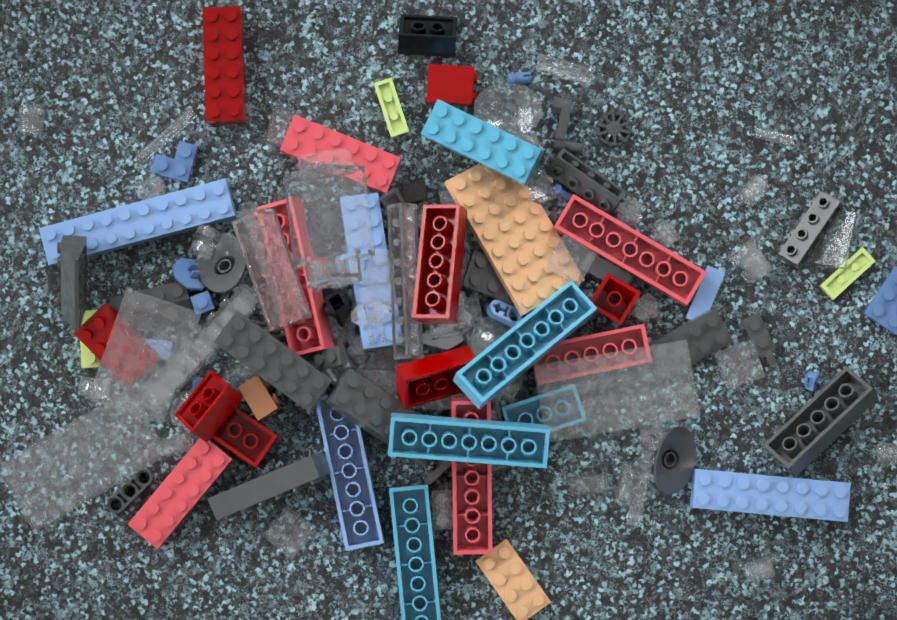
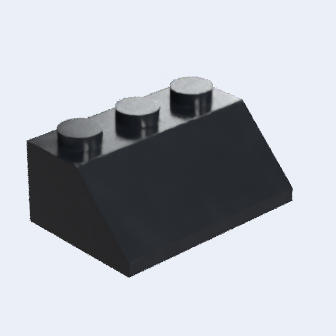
(427, 35)

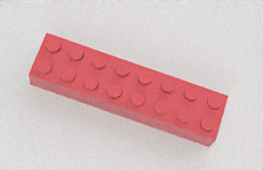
(630, 250)
(314, 332)
(471, 492)

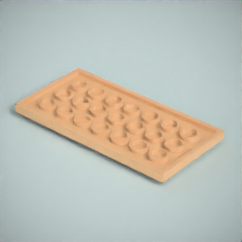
(511, 233)

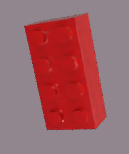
(97, 330)
(431, 377)
(246, 437)

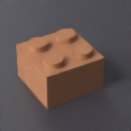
(260, 398)

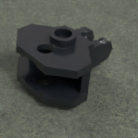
(338, 305)

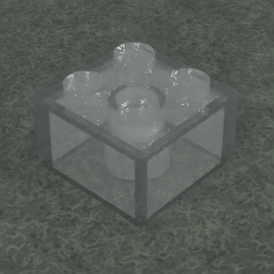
(739, 364)

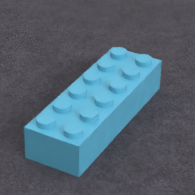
(482, 142)

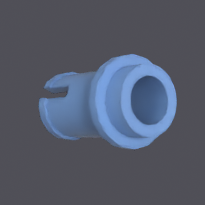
(519, 78)

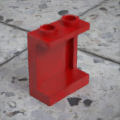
(451, 84)

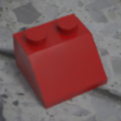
(614, 298)

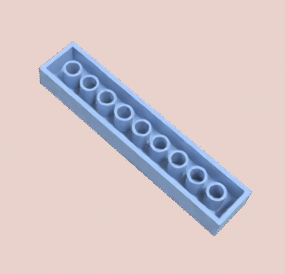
(144, 220)

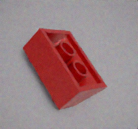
(208, 406)

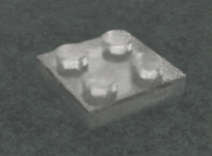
(289, 532)

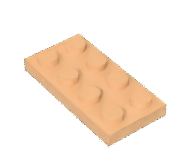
(513, 581)

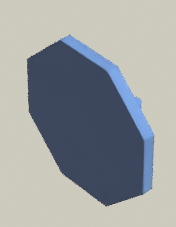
(186, 273)

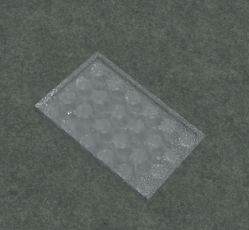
(144, 356)

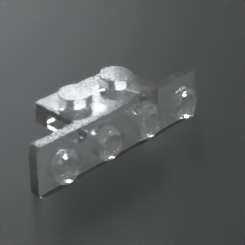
(633, 486)

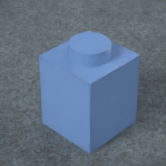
(203, 302)

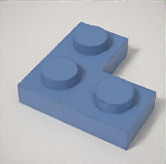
(179, 167)

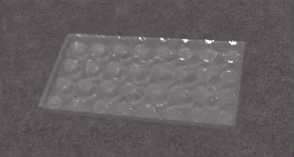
(617, 390)
(79, 463)

